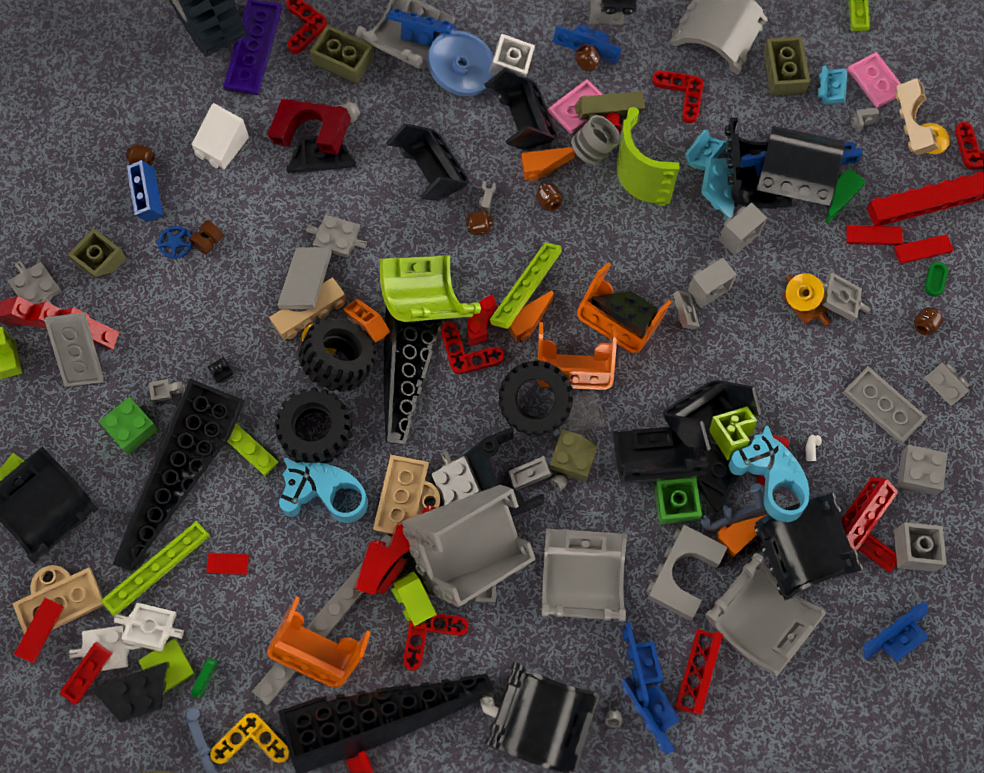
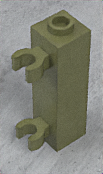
(609, 103)

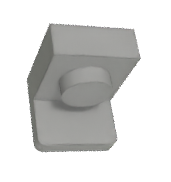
(864, 117)

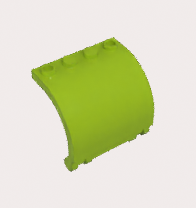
(640, 175)
(421, 289)

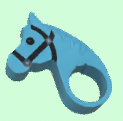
(779, 467)
(320, 480)

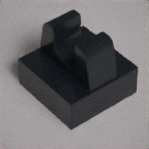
(220, 370)

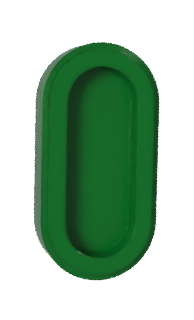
(936, 279)
(204, 678)

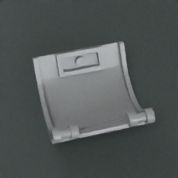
(723, 26)
(387, 33)
(584, 574)
(760, 621)

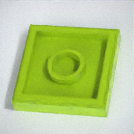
(179, 665)

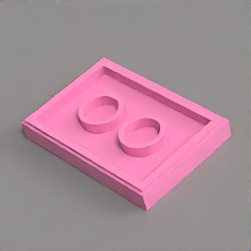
(875, 79)
(564, 108)

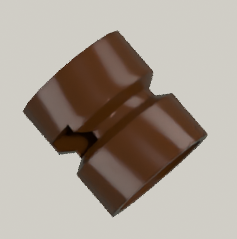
(210, 232)

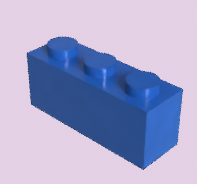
(144, 191)

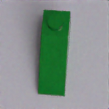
(846, 188)

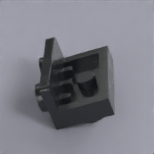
(614, 6)

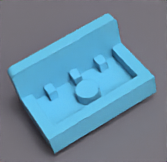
(832, 85)
(703, 150)

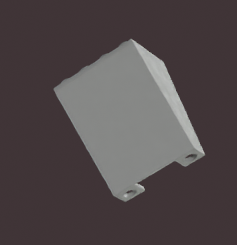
(467, 545)

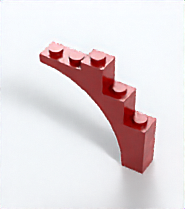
(21, 312)
(379, 558)

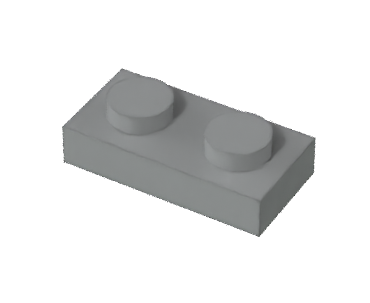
(686, 310)
(530, 473)

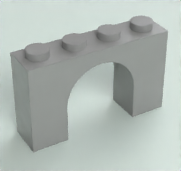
(687, 544)

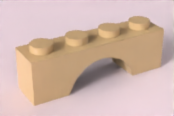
(911, 96)
(290, 322)

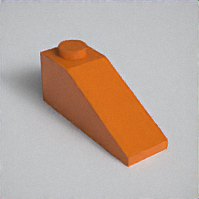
(540, 163)
(530, 317)
(367, 319)
(738, 535)

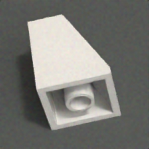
(219, 137)

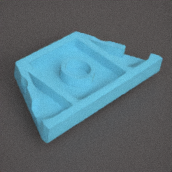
(716, 188)

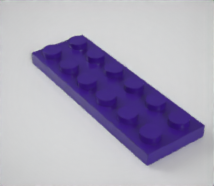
(253, 51)

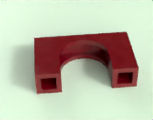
(294, 113)

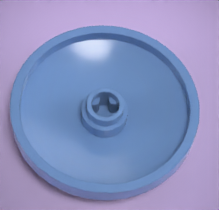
(460, 63)

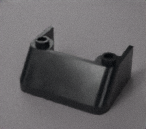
(526, 107)
(433, 159)
(695, 412)
(485, 475)

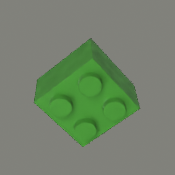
(128, 425)
(677, 501)

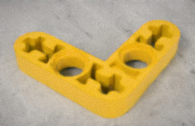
(255, 734)

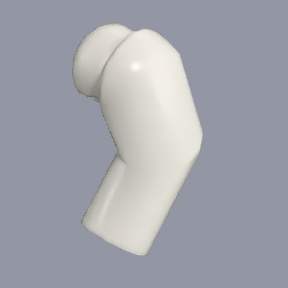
(811, 447)
(488, 706)

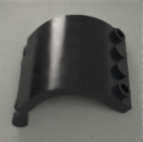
(801, 165)
(745, 180)
(655, 456)
(42, 504)
(808, 547)
(542, 720)

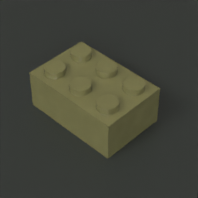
(342, 54)
(786, 66)

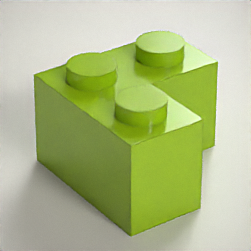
(9, 356)
(732, 430)
(412, 594)

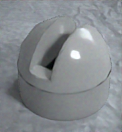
(561, 482)
(613, 715)

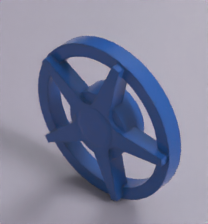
(174, 242)

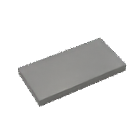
(305, 278)
(74, 349)
(884, 405)

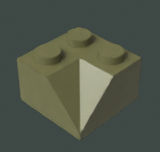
(96, 255)
(573, 456)

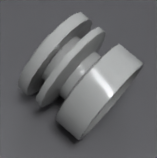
(595, 140)

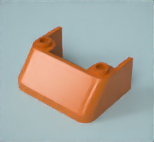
(603, 322)
(582, 371)
(313, 653)

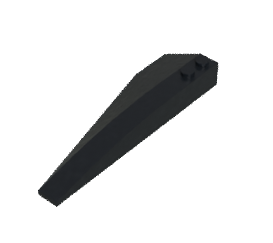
(405, 367)
(191, 441)
(336, 729)

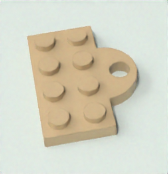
(403, 493)
(76, 593)

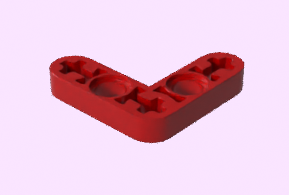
(309, 20)
(686, 86)
(967, 154)
(466, 359)
(422, 632)

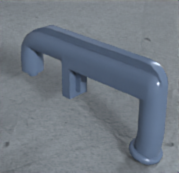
(741, 515)
(191, 718)

